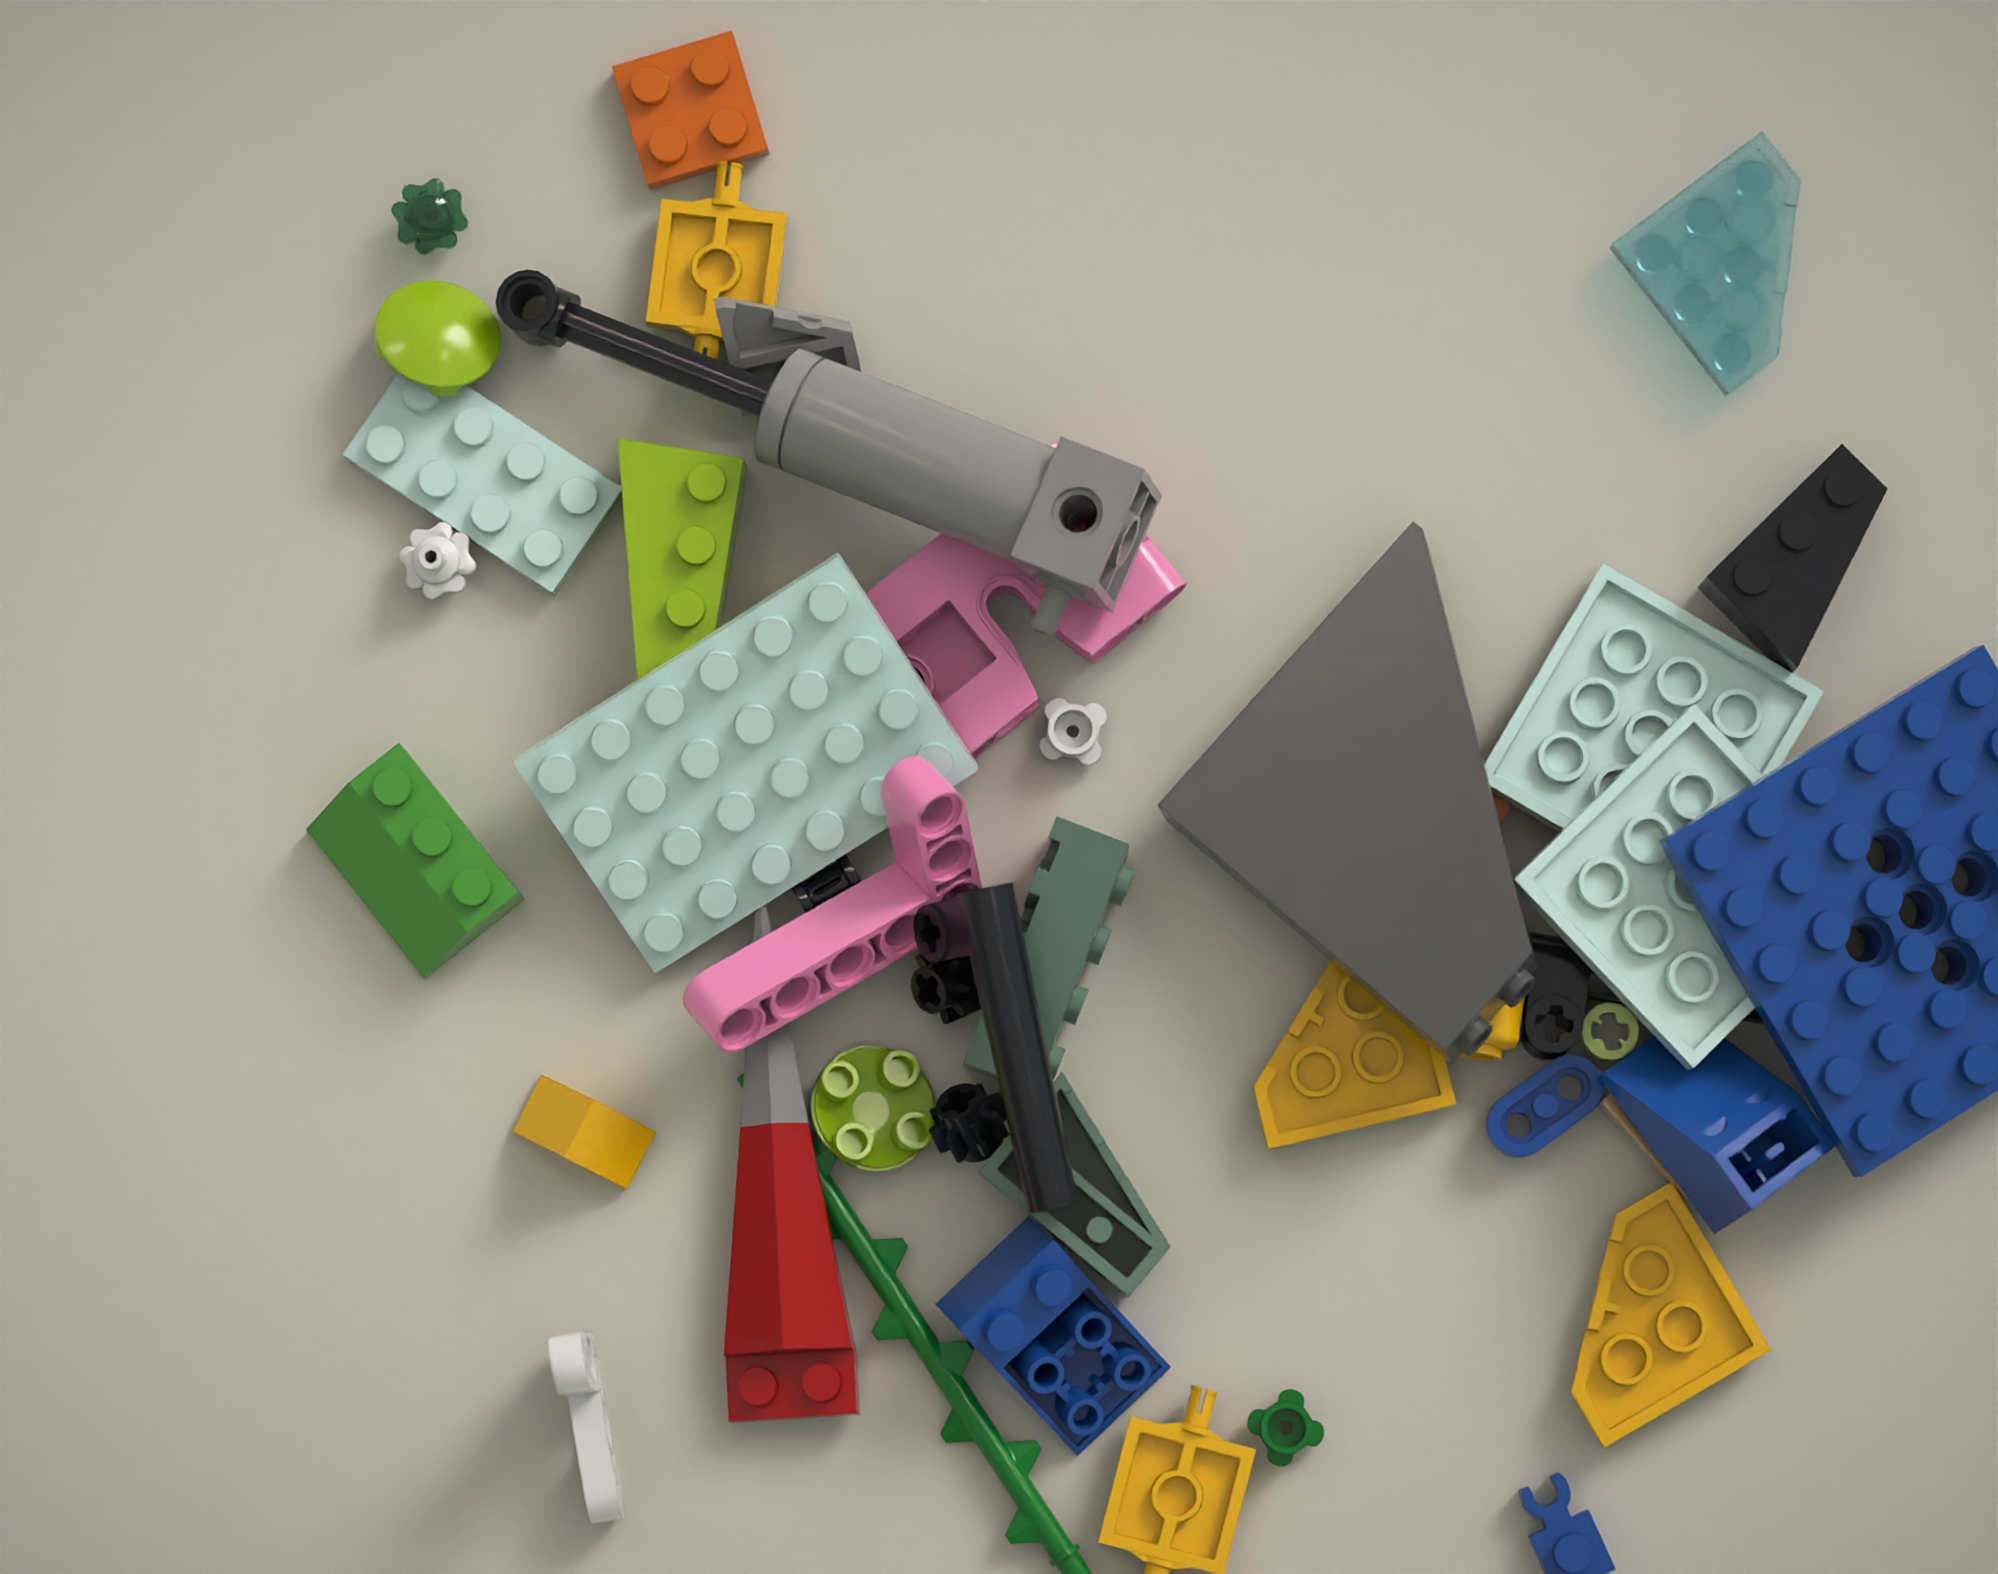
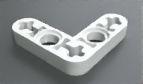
(579, 1377)

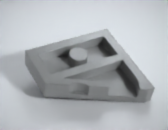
(764, 337)

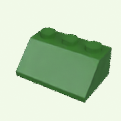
(413, 861)

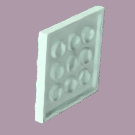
(1623, 678)
(1624, 905)

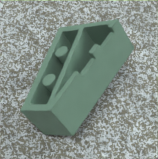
(1110, 1221)

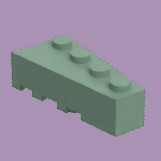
(1064, 929)

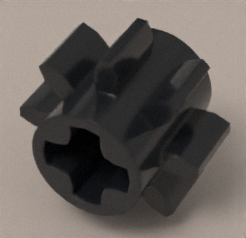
(945, 988)
(968, 1122)

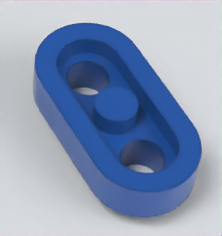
(1544, 1107)

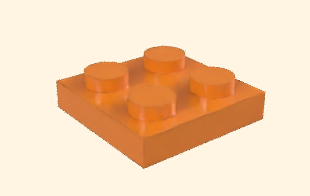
(690, 109)

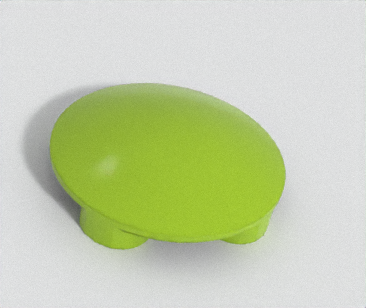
(437, 335)
(873, 1107)

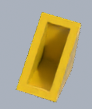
(584, 1131)

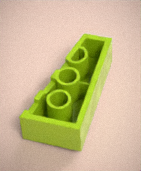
(679, 543)

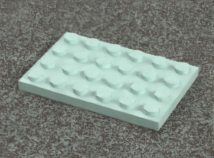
(741, 762)

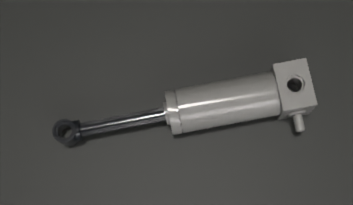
(898, 452)

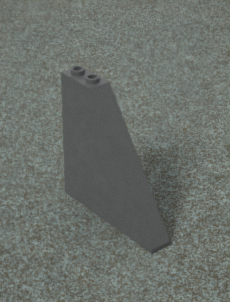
(1369, 811)

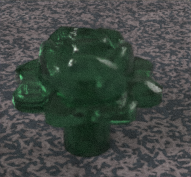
(429, 216)

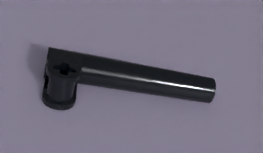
(990, 931)
(1562, 990)

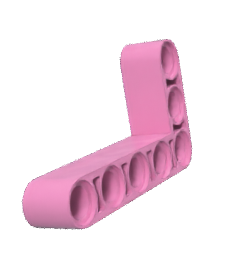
(854, 930)

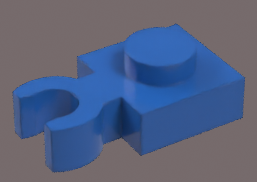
(1567, 1541)

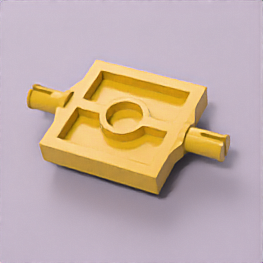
(711, 253)
(1177, 1492)

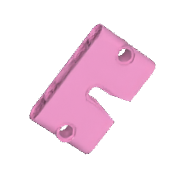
(970, 666)

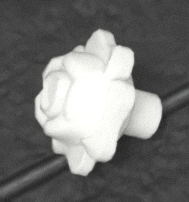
(437, 560)

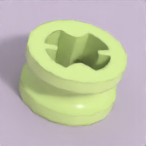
(1621, 1017)

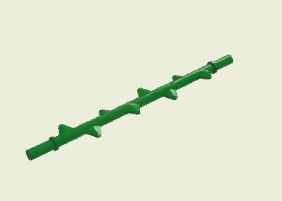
(946, 1364)

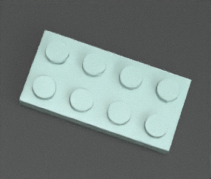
(486, 477)

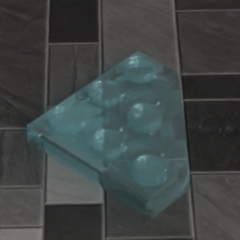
(1722, 261)

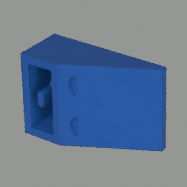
(1720, 1128)
(1053, 1335)

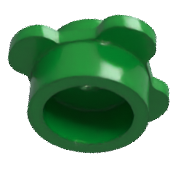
(1303, 1433)

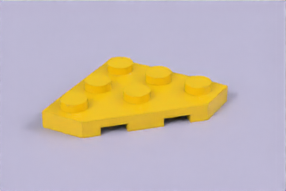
(1346, 1068)
(1658, 1320)

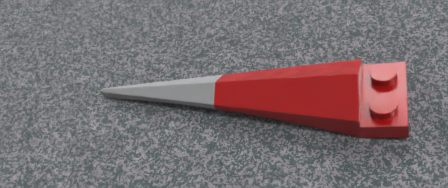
(786, 1303)

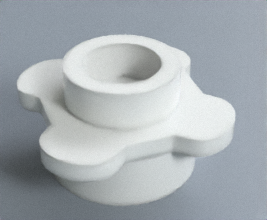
(1088, 721)

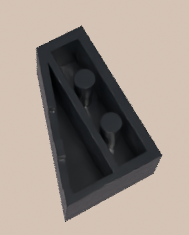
(1794, 561)

